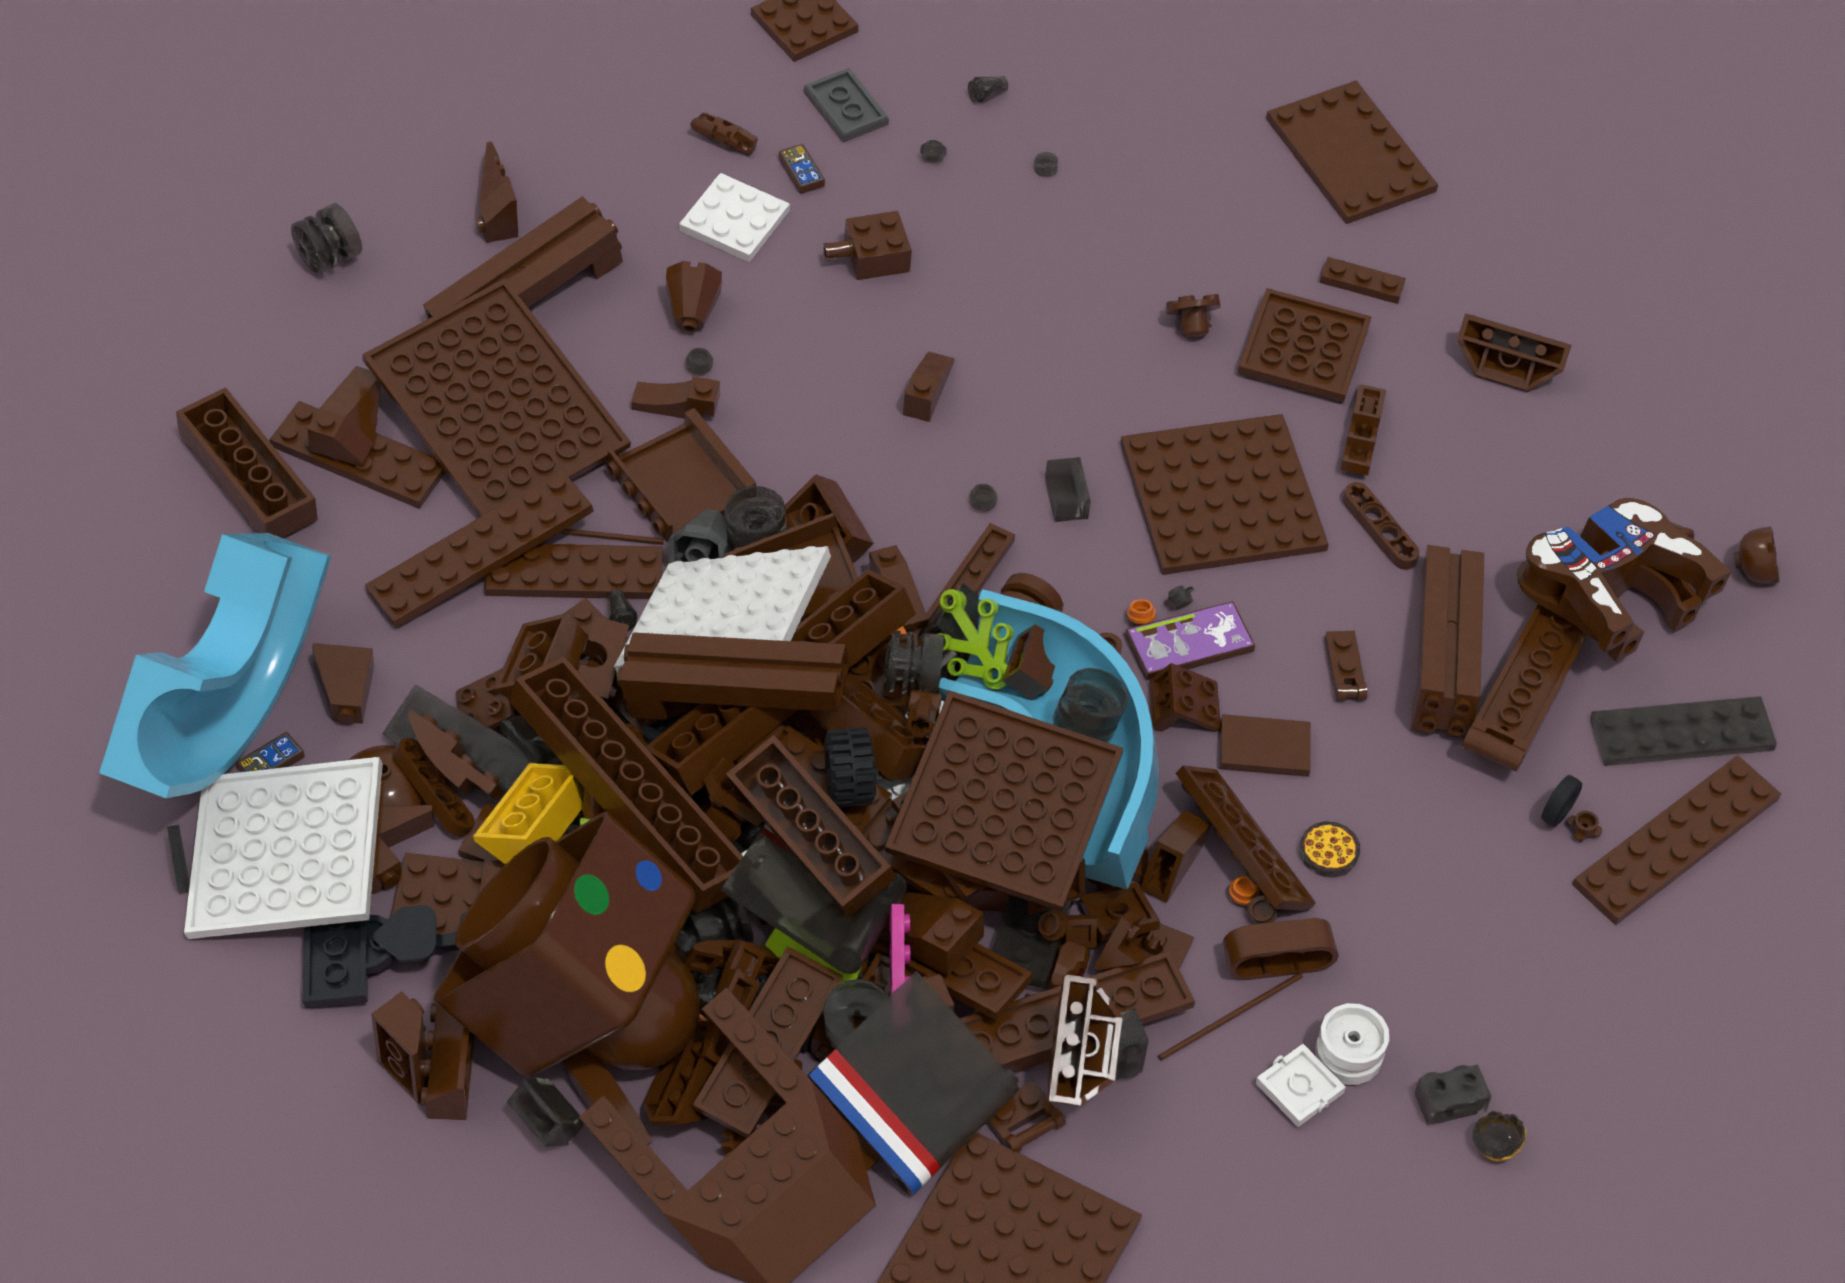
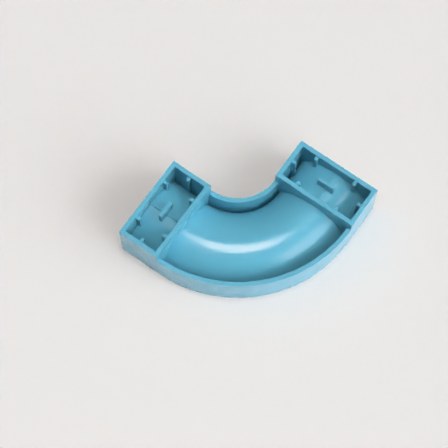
(1072, 646)
(200, 712)

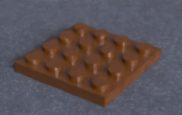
(1304, 345)

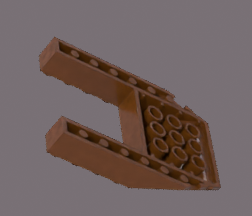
(778, 1192)

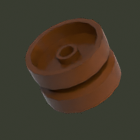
(1032, 589)

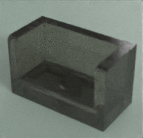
(1067, 489)

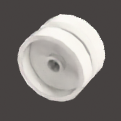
(1352, 1043)

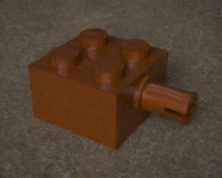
(874, 245)

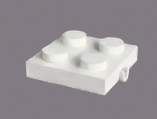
(1300, 1085)

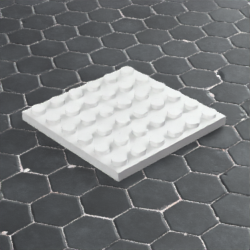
(734, 596)
(285, 848)

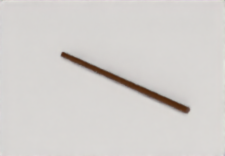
(612, 536)
(1235, 1013)

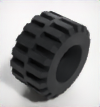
(850, 767)

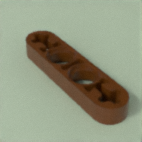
(1377, 527)
(452, 815)

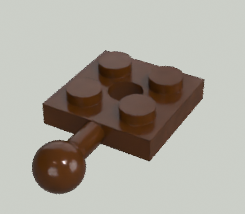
(1115, 899)

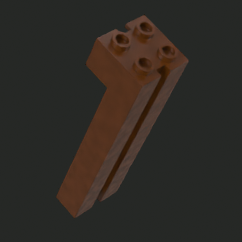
(543, 258)
(1449, 642)
(730, 673)

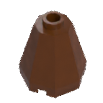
(692, 293)

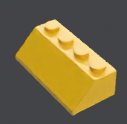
(535, 807)

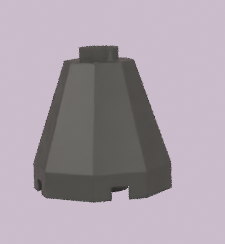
(700, 538)

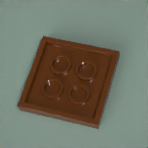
(804, 25)
(440, 883)

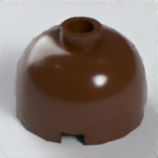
(1758, 556)

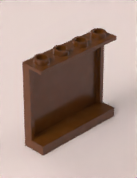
(679, 474)
(817, 533)

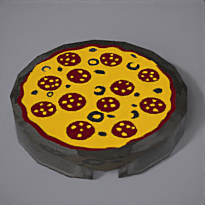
(1329, 848)

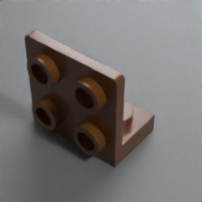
(1184, 695)
(484, 703)

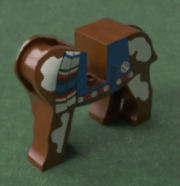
(1620, 549)

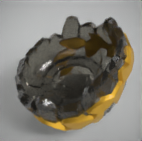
(1499, 1136)

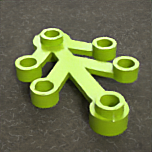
(977, 641)

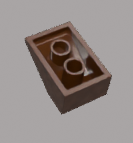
(940, 930)

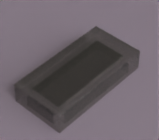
(179, 859)

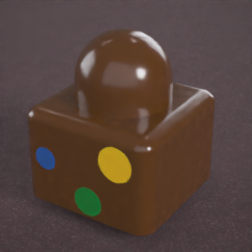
(577, 955)

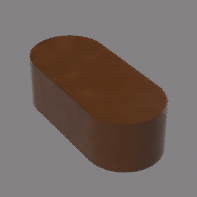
(1280, 949)

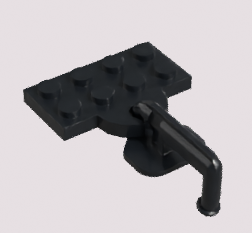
(345, 953)

